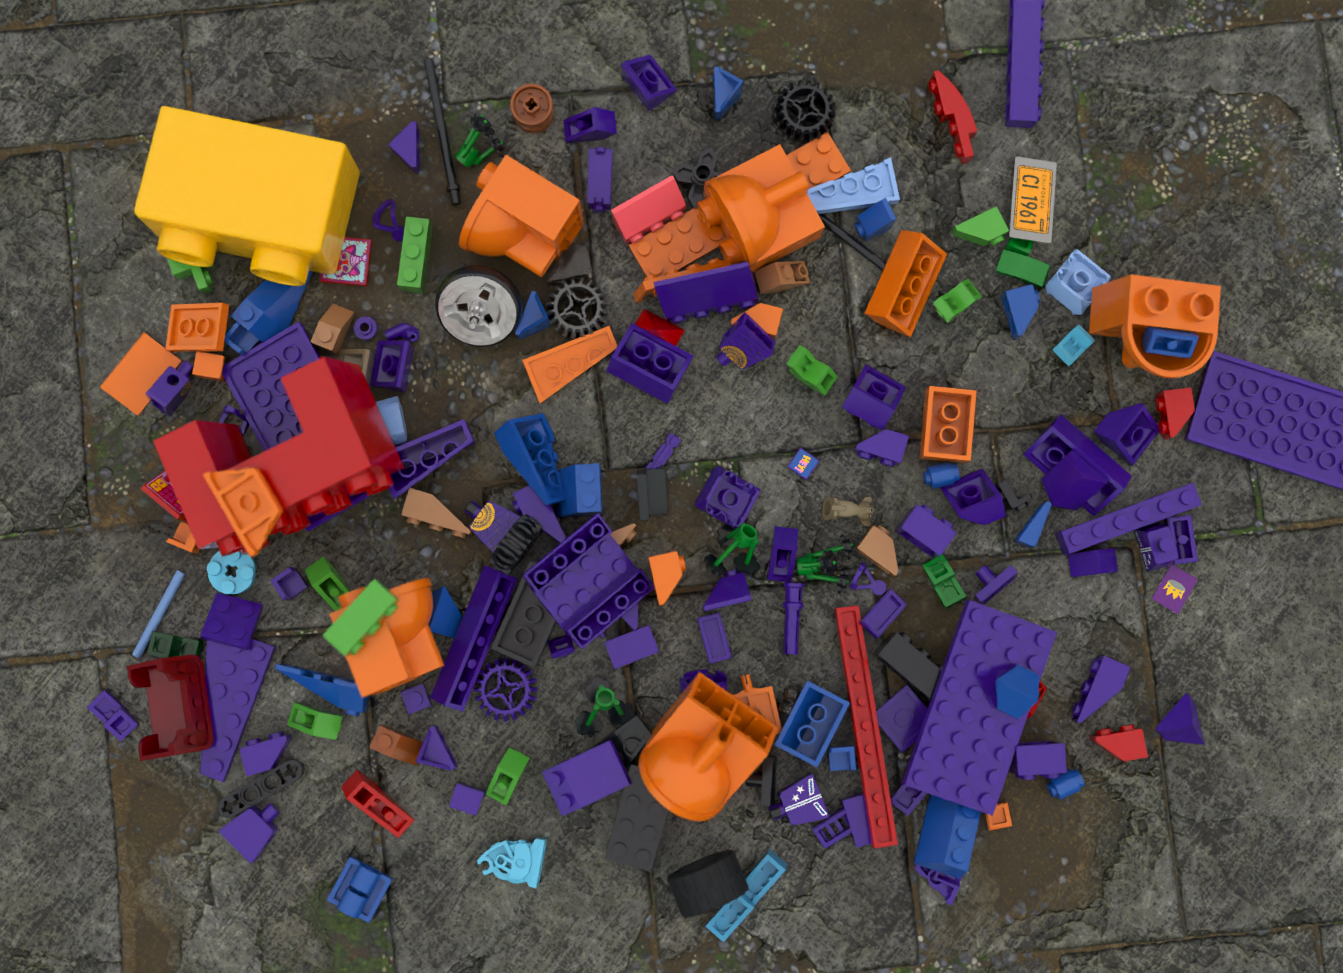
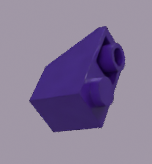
(885, 446)
(264, 755)

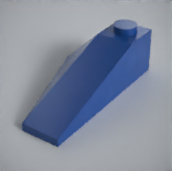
(269, 308)
(530, 450)
(335, 689)

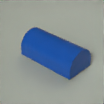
(1169, 342)

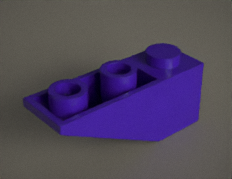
(1103, 683)

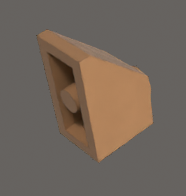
(332, 329)
(879, 549)

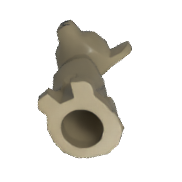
(837, 508)

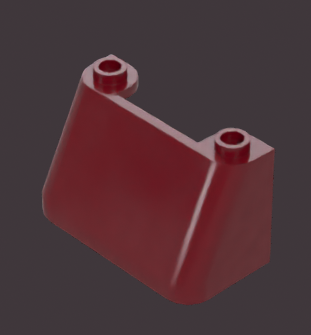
(176, 706)

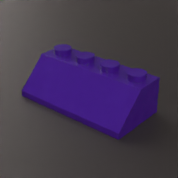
(1063, 437)

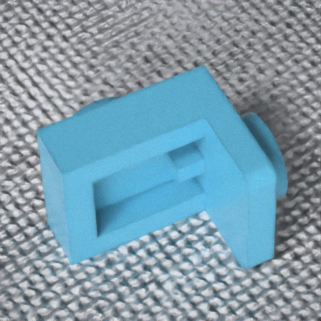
(1073, 345)

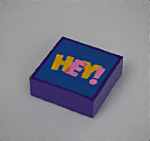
(803, 464)

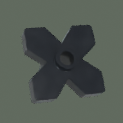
(691, 175)

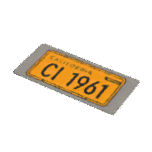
(1033, 199)

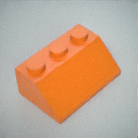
(666, 574)

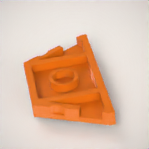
(247, 504)

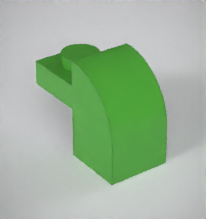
(202, 277)
(957, 300)
(811, 371)

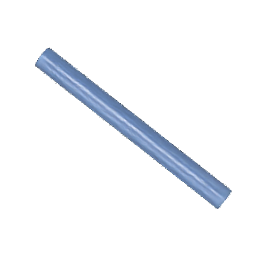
(158, 614)

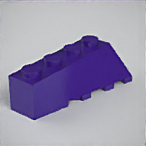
(428, 453)

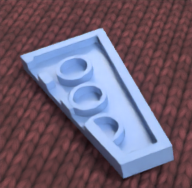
(857, 189)

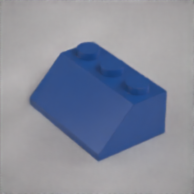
(812, 723)
(947, 837)

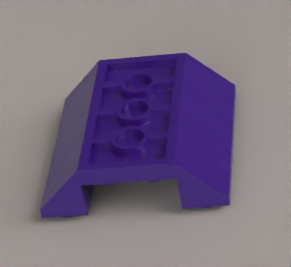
(587, 582)

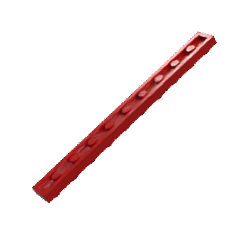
(865, 727)

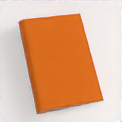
(138, 372)

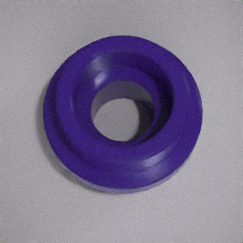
(371, 331)

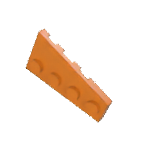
(647, 286)
(562, 364)

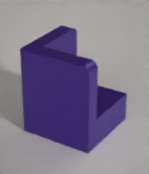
(289, 583)
(467, 798)

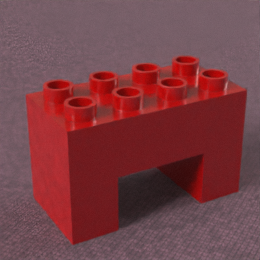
(337, 456)

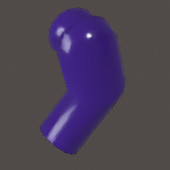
(403, 330)

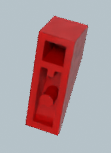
(376, 803)

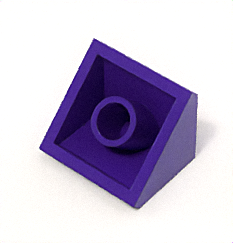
(647, 81)
(392, 365)
(1072, 482)

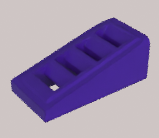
(817, 829)

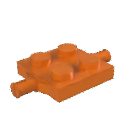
(760, 700)

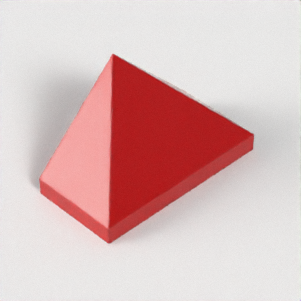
(659, 327)

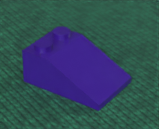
(586, 777)

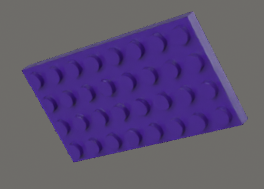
(262, 396)
(1270, 419)
(964, 738)

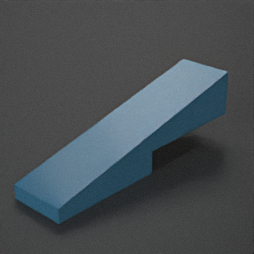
(759, 880)

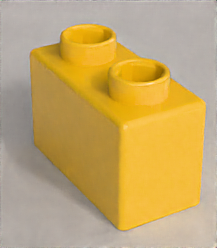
(246, 195)

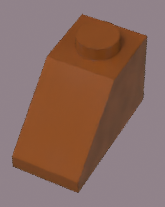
(396, 744)

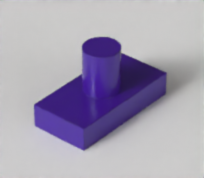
(993, 583)

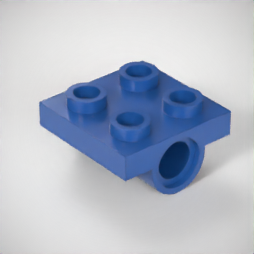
(359, 889)

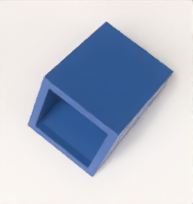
(582, 491)

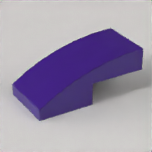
(113, 715)

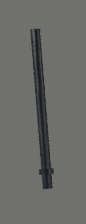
(452, 188)
(852, 242)

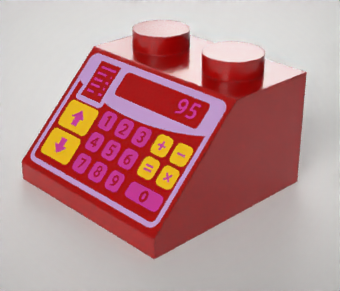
(162, 492)

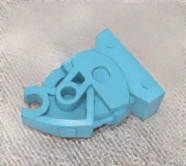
(518, 858)

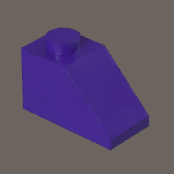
(590, 125)
(783, 554)

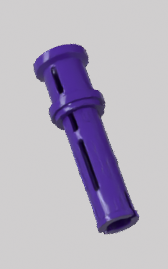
(792, 608)

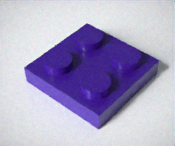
(231, 621)
(902, 717)

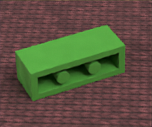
(415, 255)
(362, 618)

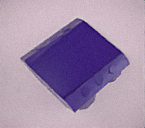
(727, 497)

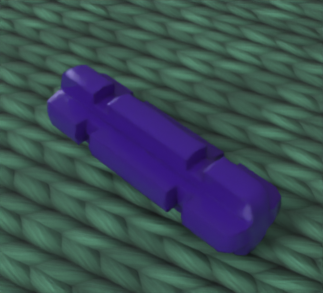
(664, 452)

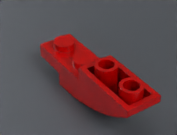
(953, 108)

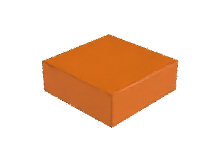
(1000, 818)

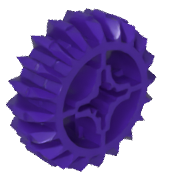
(502, 677)

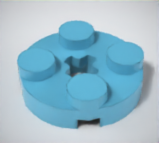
(218, 569)

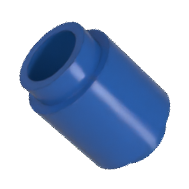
(941, 475)
(1066, 784)

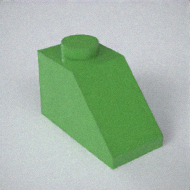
(983, 228)
(327, 582)
(315, 721)
(507, 776)

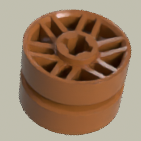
(540, 116)

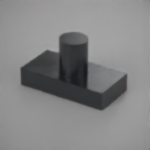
(765, 780)

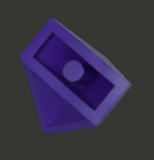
(1182, 723)
(436, 751)

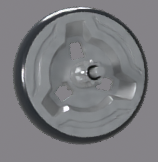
(485, 293)

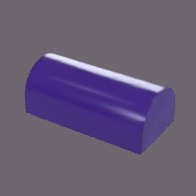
(1183, 536)

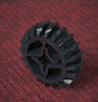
(797, 106)
(516, 544)

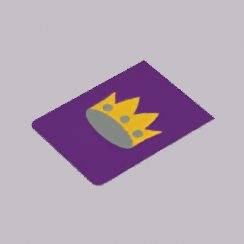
(1174, 589)

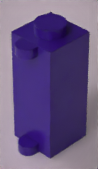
(600, 179)

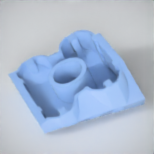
(1074, 282)
(394, 419)

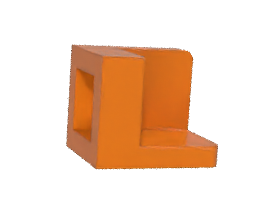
(209, 366)
(184, 538)

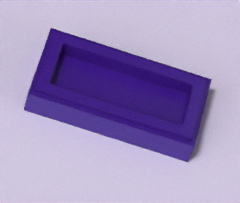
(883, 613)
(714, 638)

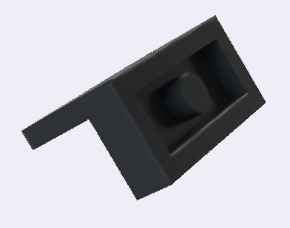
(651, 492)

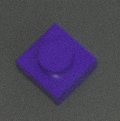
(416, 698)

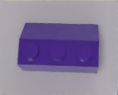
(649, 363)

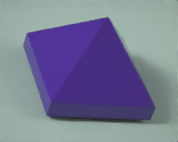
(561, 647)

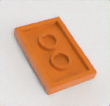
(197, 327)

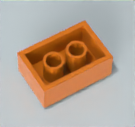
(947, 424)

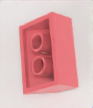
(649, 210)

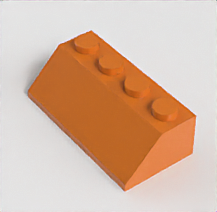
(906, 282)

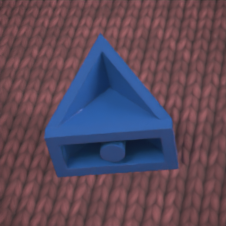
(726, 90)
(533, 318)
(445, 614)
(1017, 691)

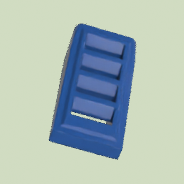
(1031, 531)

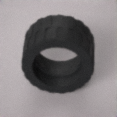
(707, 883)

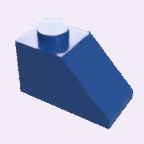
(875, 220)
(1020, 308)

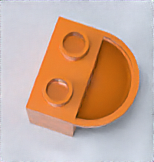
(761, 210)
(521, 217)
(1138, 302)
(403, 644)
(703, 750)

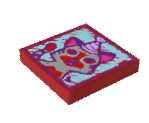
(352, 264)

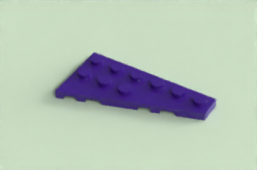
(232, 687)

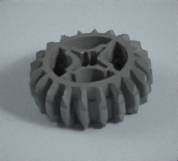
(568, 312)

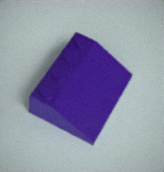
(707, 292)

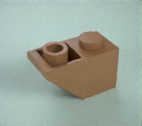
(782, 276)

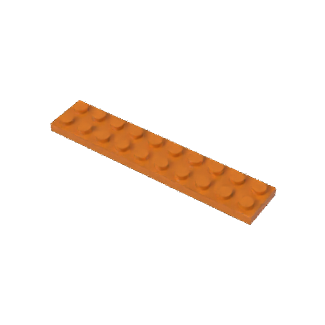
(690, 238)

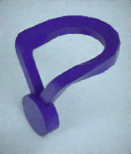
(397, 231)
(231, 410)
(878, 587)

